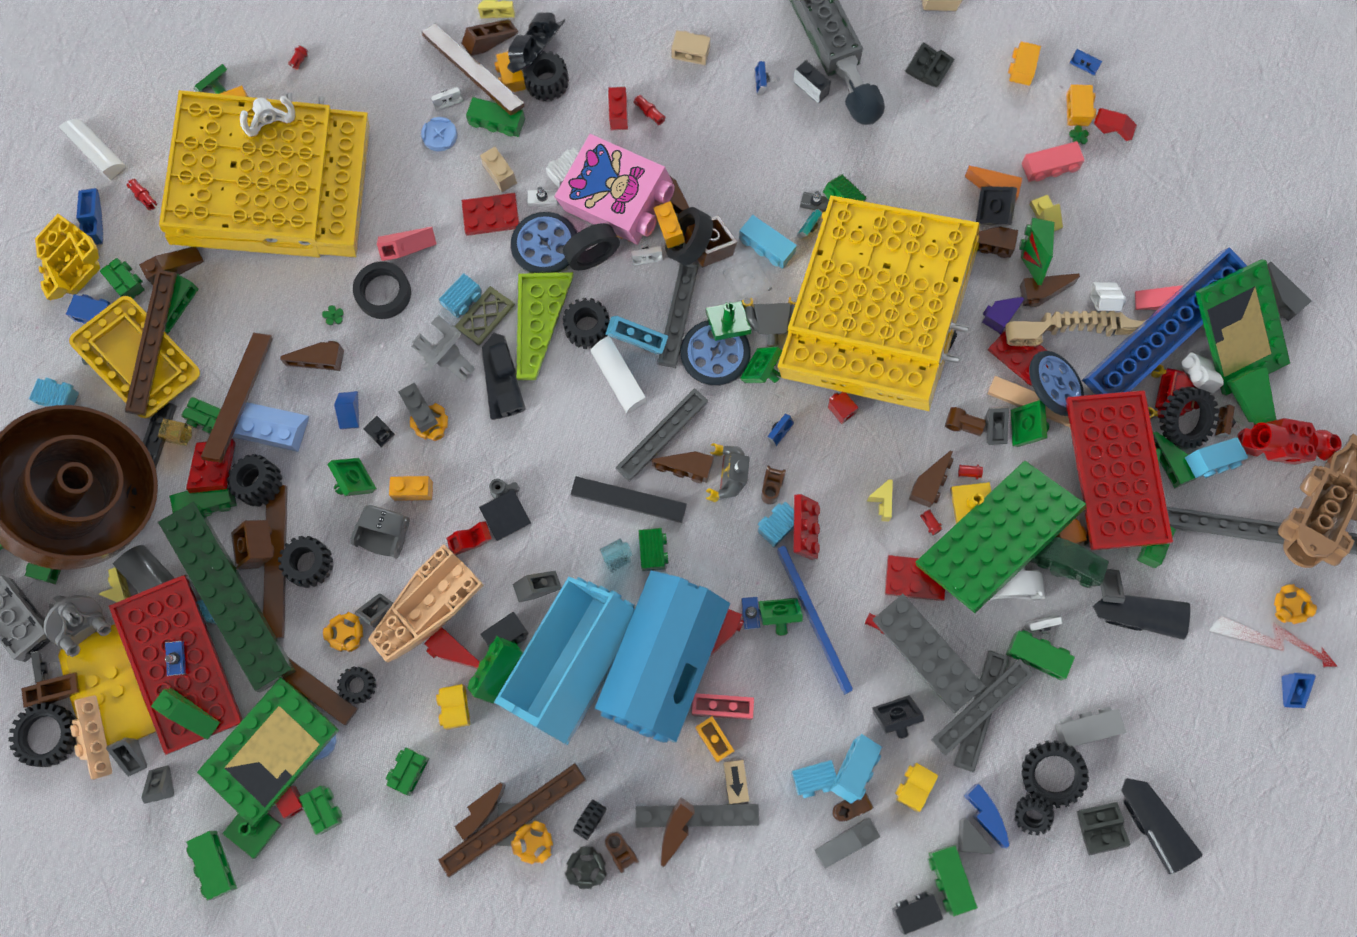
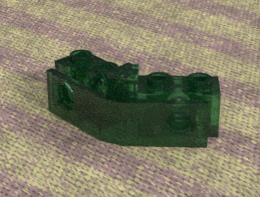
(1072, 562)

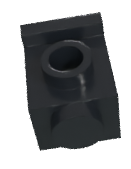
(378, 431)

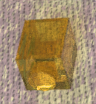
(175, 432)

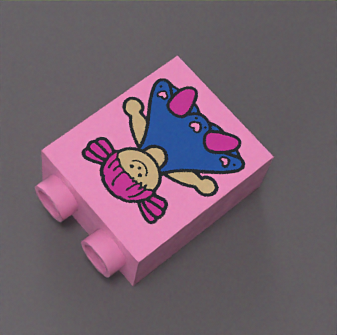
(615, 189)

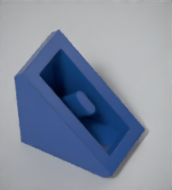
(347, 410)
(1296, 689)

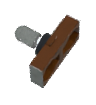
(1227, 421)

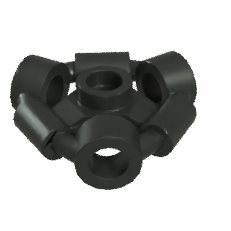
(585, 868)

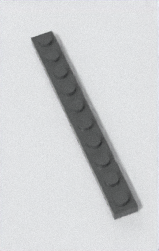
(1231, 526)

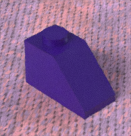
(1001, 313)

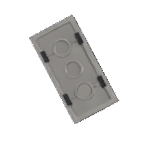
(19, 622)

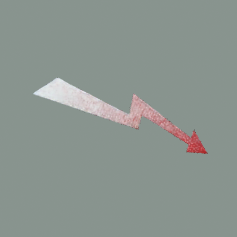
(1236, 630)

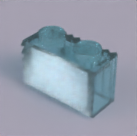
(616, 554)

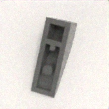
(1288, 296)
(847, 842)

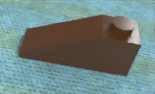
(486, 36)
(175, 261)
(1036, 294)
(317, 356)

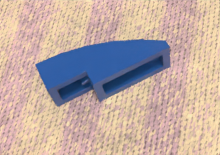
(90, 214)
(987, 814)

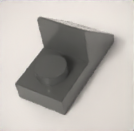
(997, 425)
(158, 785)

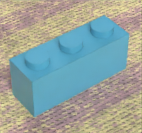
(767, 242)
(636, 335)
(1217, 458)
(856, 769)

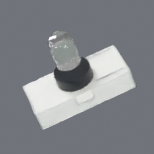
(446, 97)
(541, 197)
(646, 254)
(1044, 624)

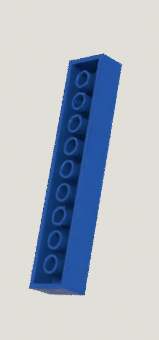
(1160, 332)

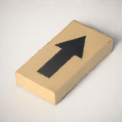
(736, 782)

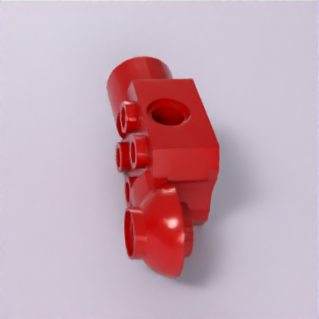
(1293, 441)

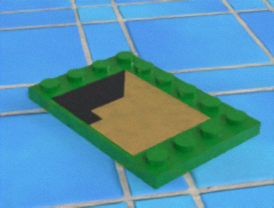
(1243, 323)
(267, 751)

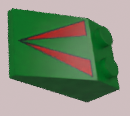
(1038, 247)

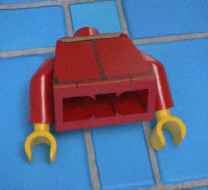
(1170, 381)

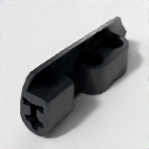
(527, 47)
(500, 377)
(1148, 614)
(1159, 825)

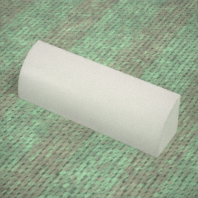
(93, 147)
(618, 375)

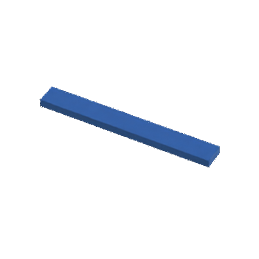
(814, 620)

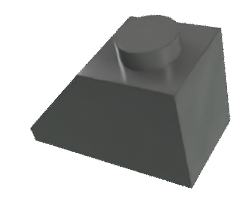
(536, 585)

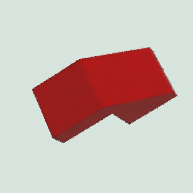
(1111, 121)
(466, 540)

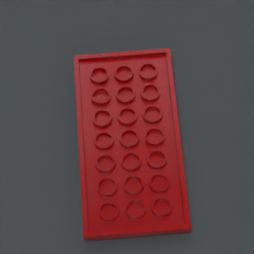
(1118, 470)
(173, 615)

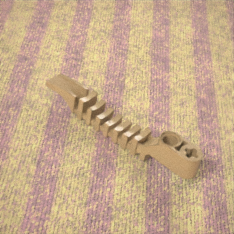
(1030, 333)

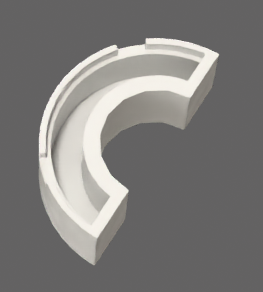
(1023, 585)

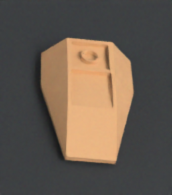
(425, 604)

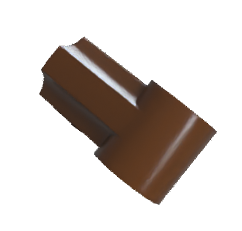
(960, 420)

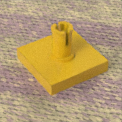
(967, 497)

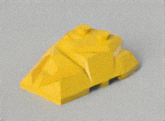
(67, 258)

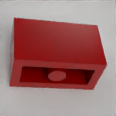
(618, 108)

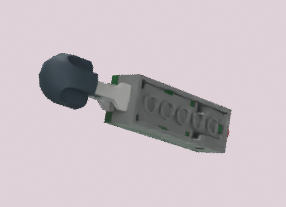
(840, 54)

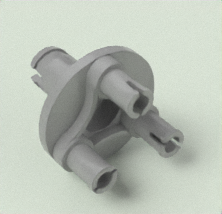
(445, 352)
(73, 621)

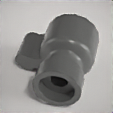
(499, 487)

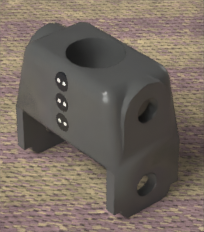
(380, 531)

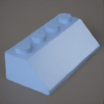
(271, 427)

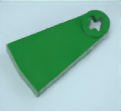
(1254, 395)

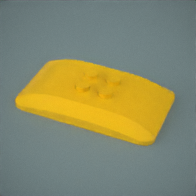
(111, 349)
(107, 673)

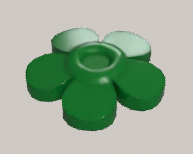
(1079, 135)
(333, 315)

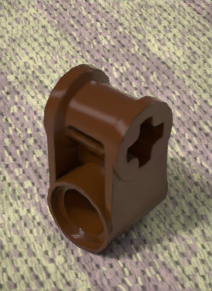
(772, 481)
(853, 809)
(621, 852)

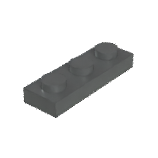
(418, 407)

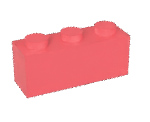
(1053, 161)
(723, 706)

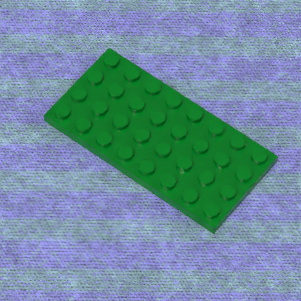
(1000, 536)

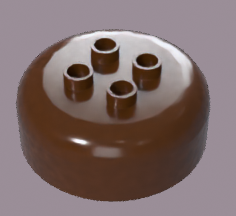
(68, 487)

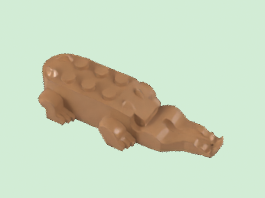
(1319, 525)

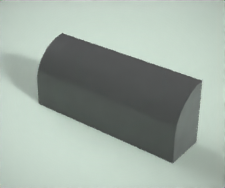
(142, 568)

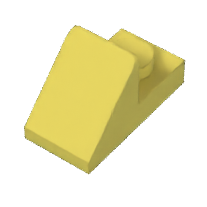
(496, 9)
(1047, 211)
(884, 495)
(120, 587)

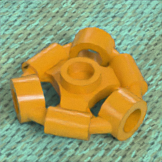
(442, 421)
(1294, 605)
(344, 632)
(532, 843)

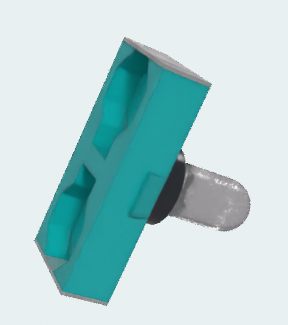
(810, 224)

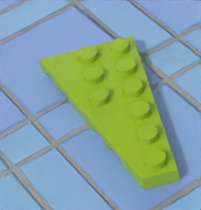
(539, 308)

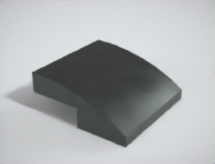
(929, 65)
(1103, 828)

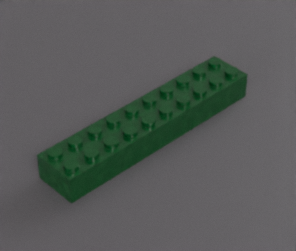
(226, 597)

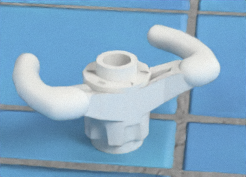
(266, 114)

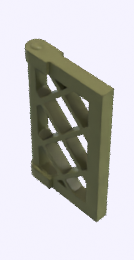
(481, 302)

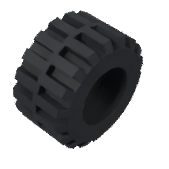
(549, 87)
(584, 309)
(263, 488)
(292, 554)

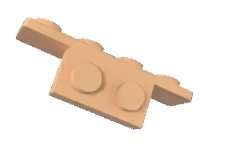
(90, 737)

